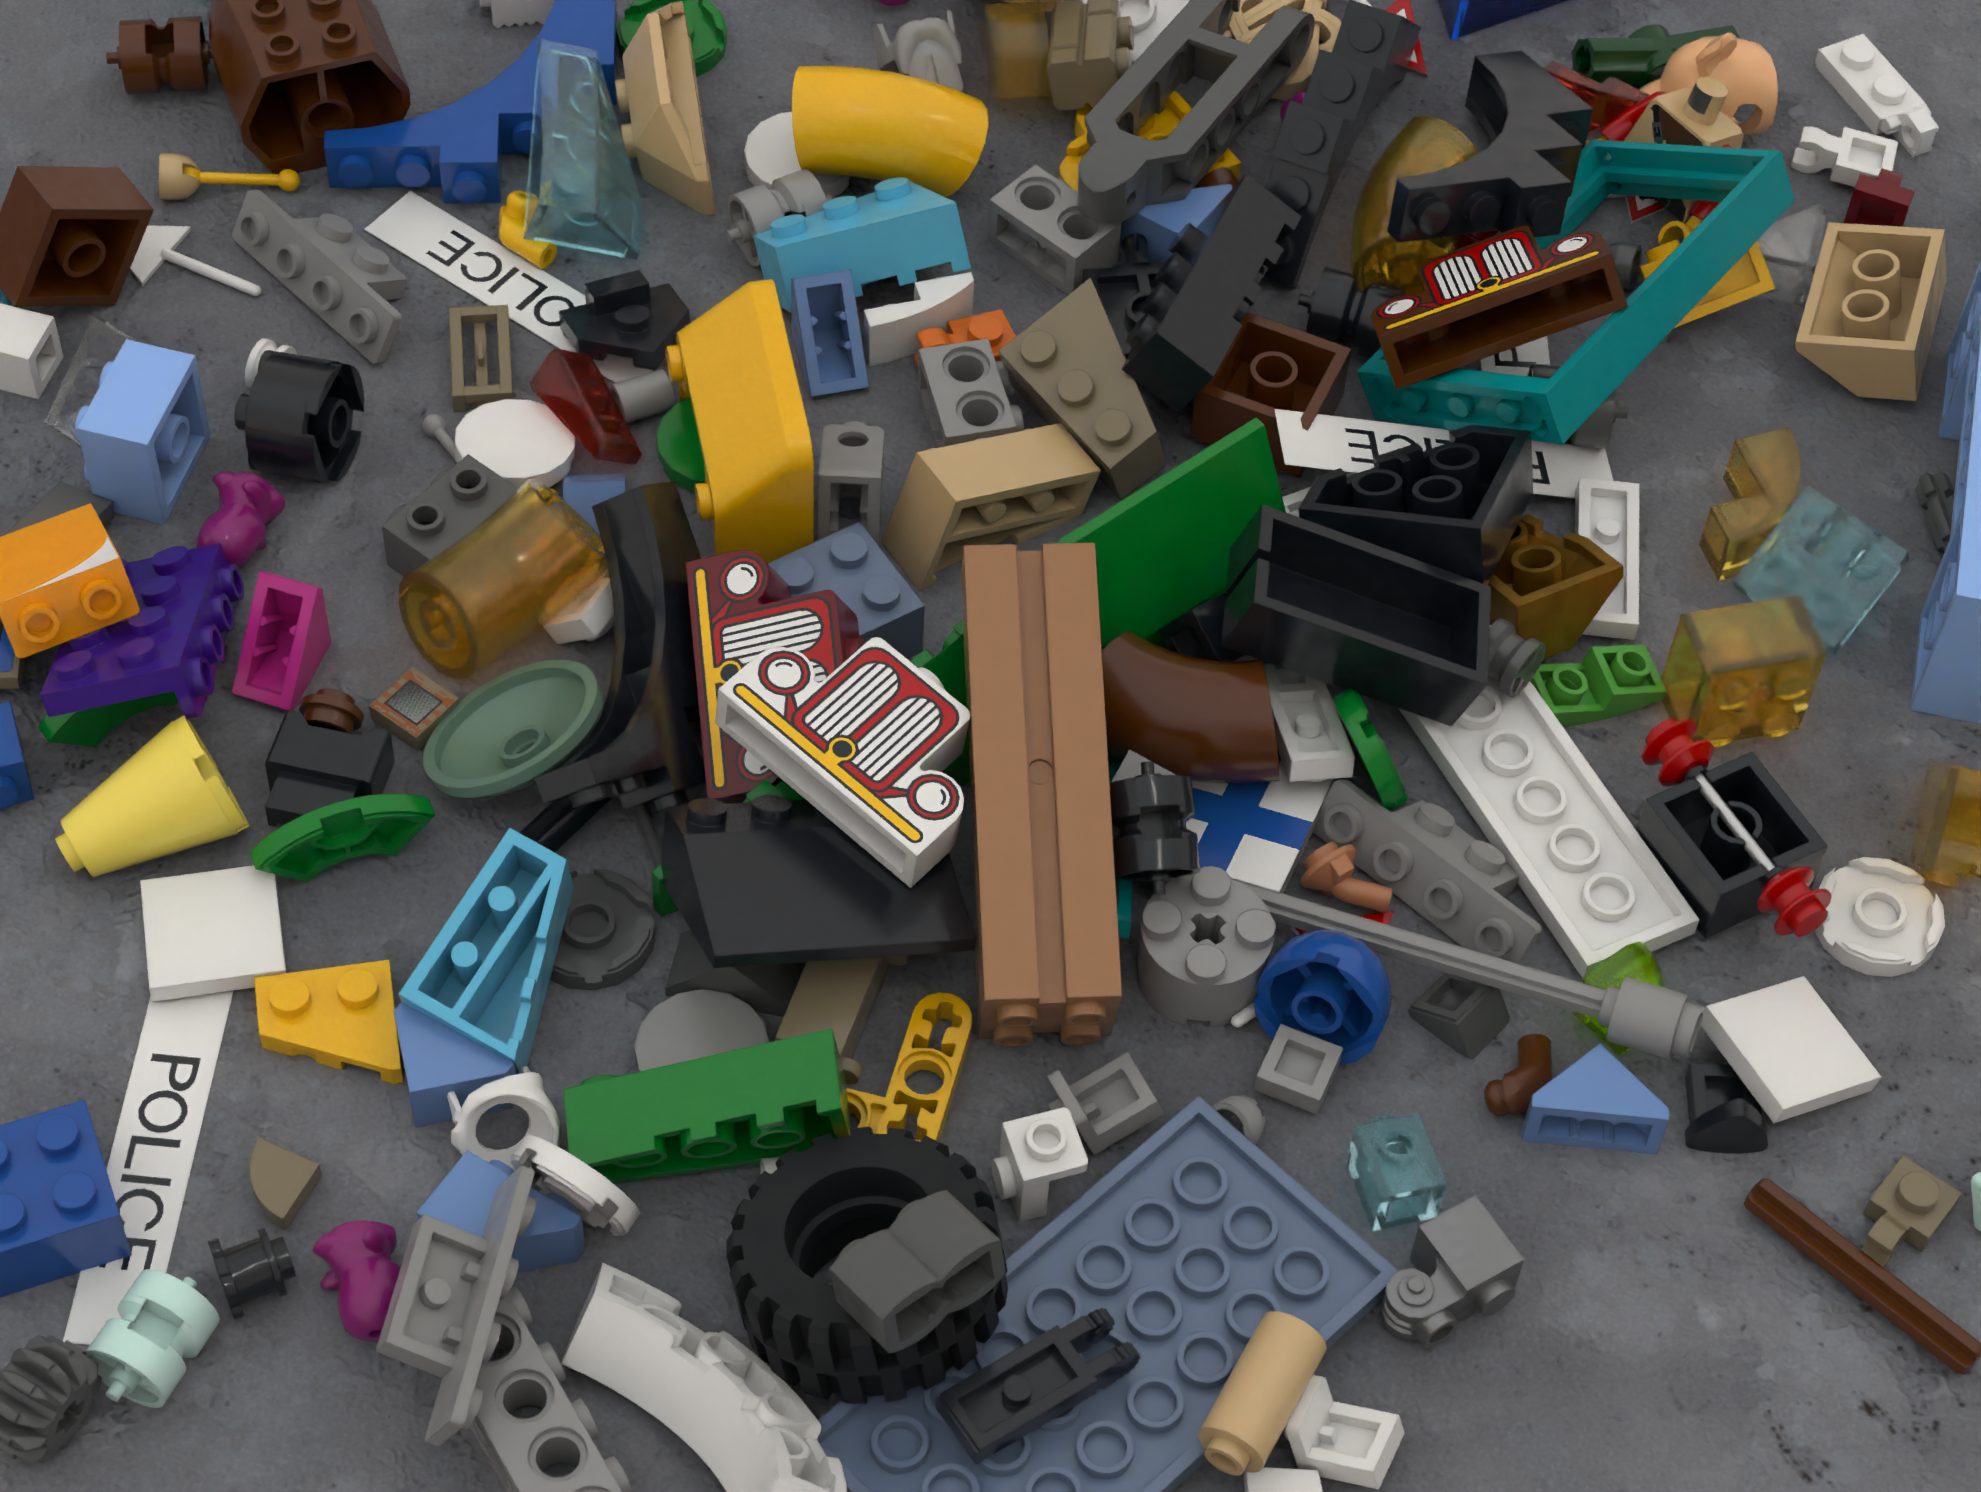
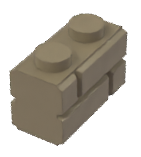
(1087, 51)

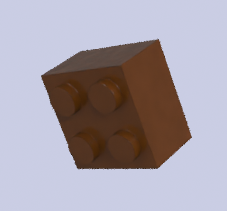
(69, 235)
(1267, 371)

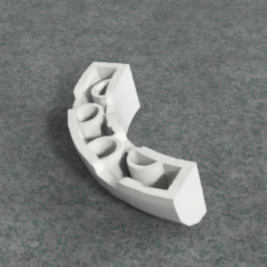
(700, 1387)

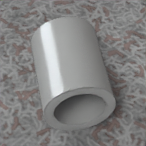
(643, 395)

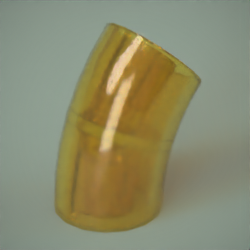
(1419, 148)
(500, 581)

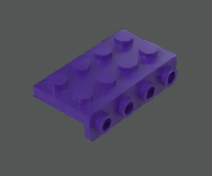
(167, 647)

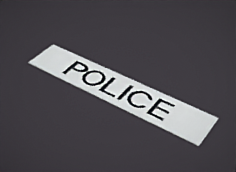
(487, 272)
(1353, 443)
(154, 1148)

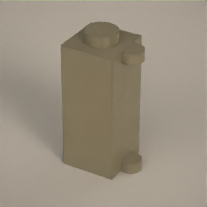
(839, 998)

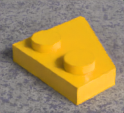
(333, 1016)

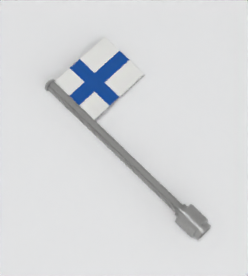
(1258, 839)

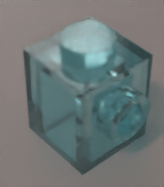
(1395, 1171)

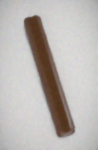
(1864, 1276)

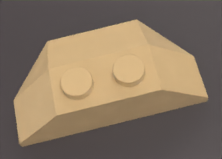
(666, 109)

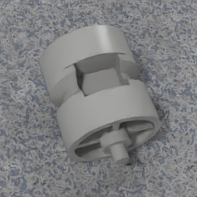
(756, 207)

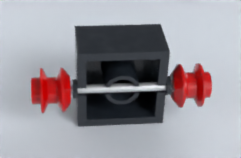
(1730, 836)

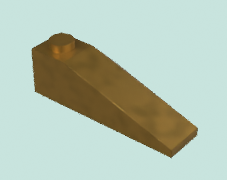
(1551, 584)

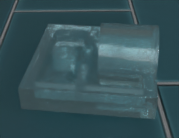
(1829, 561)

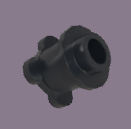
(252, 1269)

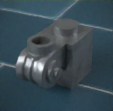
(1460, 1270)

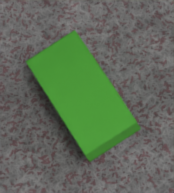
(1601, 686)

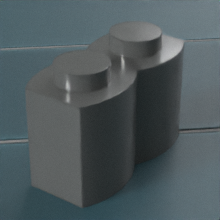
(917, 1270)

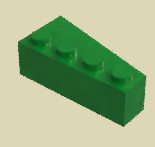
(710, 1110)

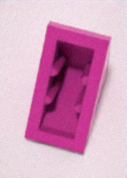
(282, 641)

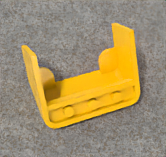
(748, 424)

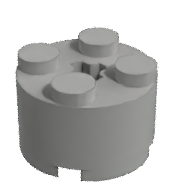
(1203, 947)

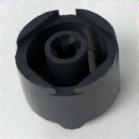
(301, 416)

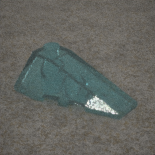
(578, 164)

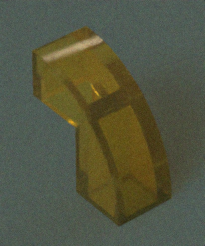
(1763, 481)

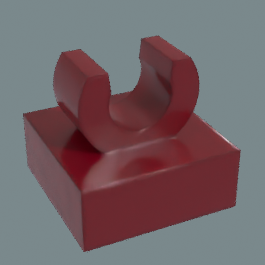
(1879, 200)

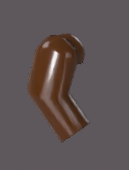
(1517, 1086)

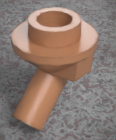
(1331, 873)

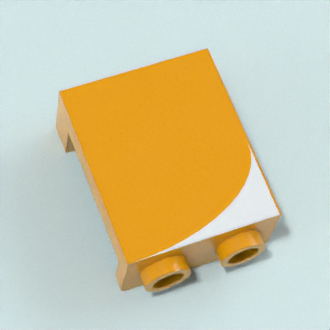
(61, 581)

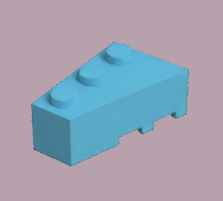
(872, 235)
(498, 950)

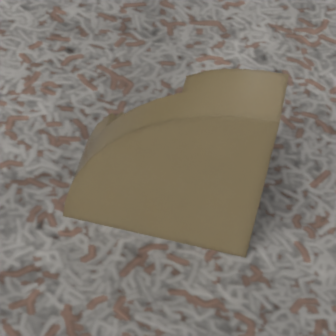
(281, 1181)

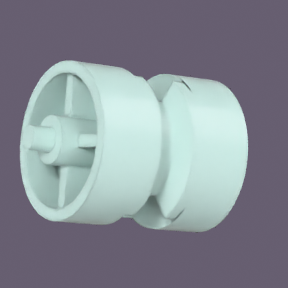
(158, 1328)

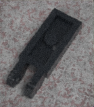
(1033, 1385)

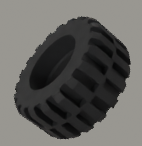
(808, 1217)

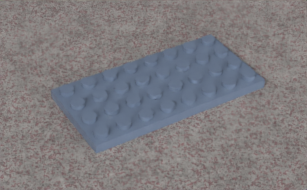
(1186, 1259)

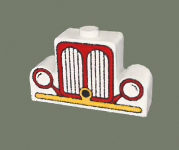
(858, 746)

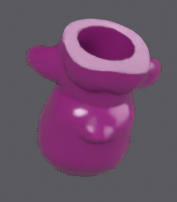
(243, 511)
(363, 1273)

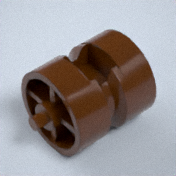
(162, 55)

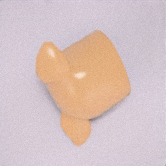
(1735, 62)

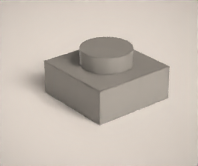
(1298, 1068)

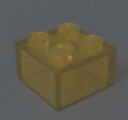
(1743, 669)

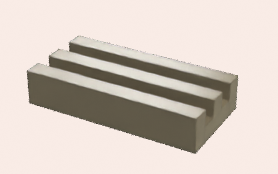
(482, 392)

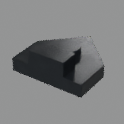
(625, 319)

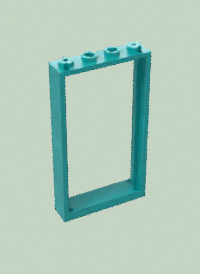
(1751, 196)

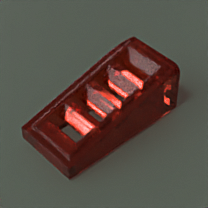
(583, 403)

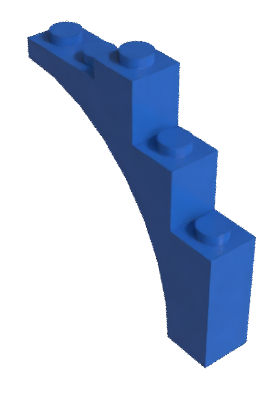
(465, 141)

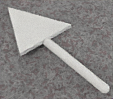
(159, 245)

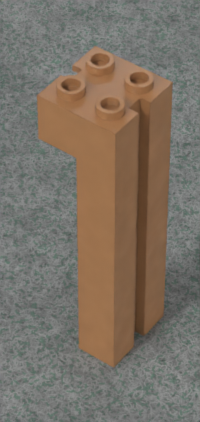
(1039, 795)

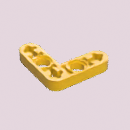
(918, 1055)

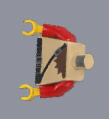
(1679, 118)

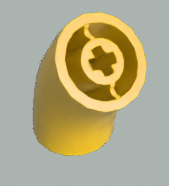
(886, 127)

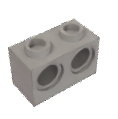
(1045, 231)
(965, 393)

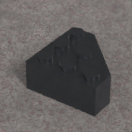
(1436, 504)

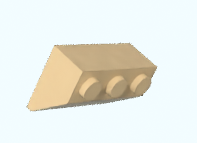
(1874, 307)

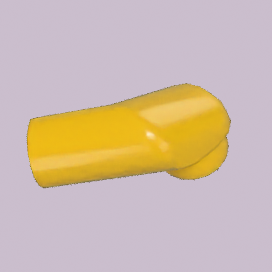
(512, 232)

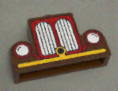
(1495, 300)

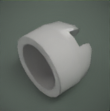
(1248, 1113)

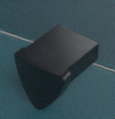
(1722, 1112)

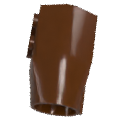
(304, 72)

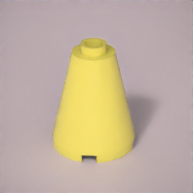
(152, 806)

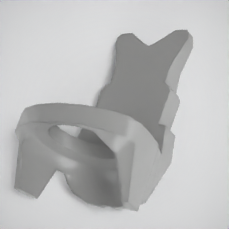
(922, 50)

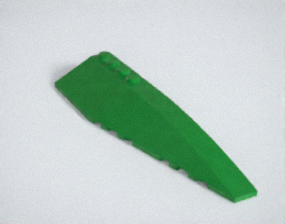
(1153, 562)

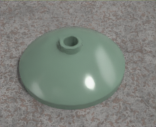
(513, 730)

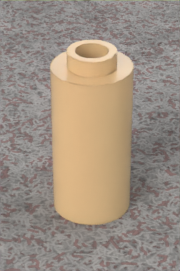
(1261, 1393)

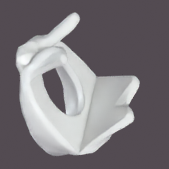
(518, 1089)

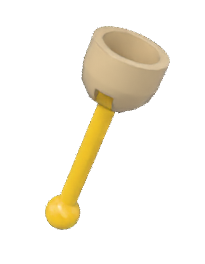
(181, 177)

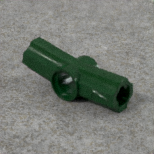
(1635, 58)

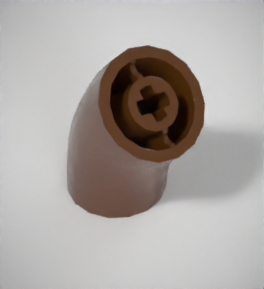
(1189, 712)

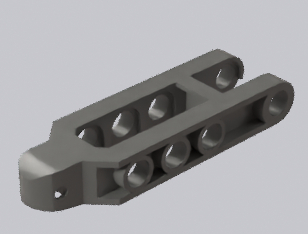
(1130, 172)

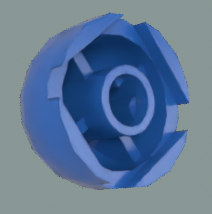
(1326, 989)

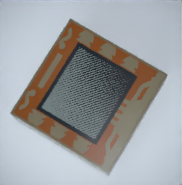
(413, 707)

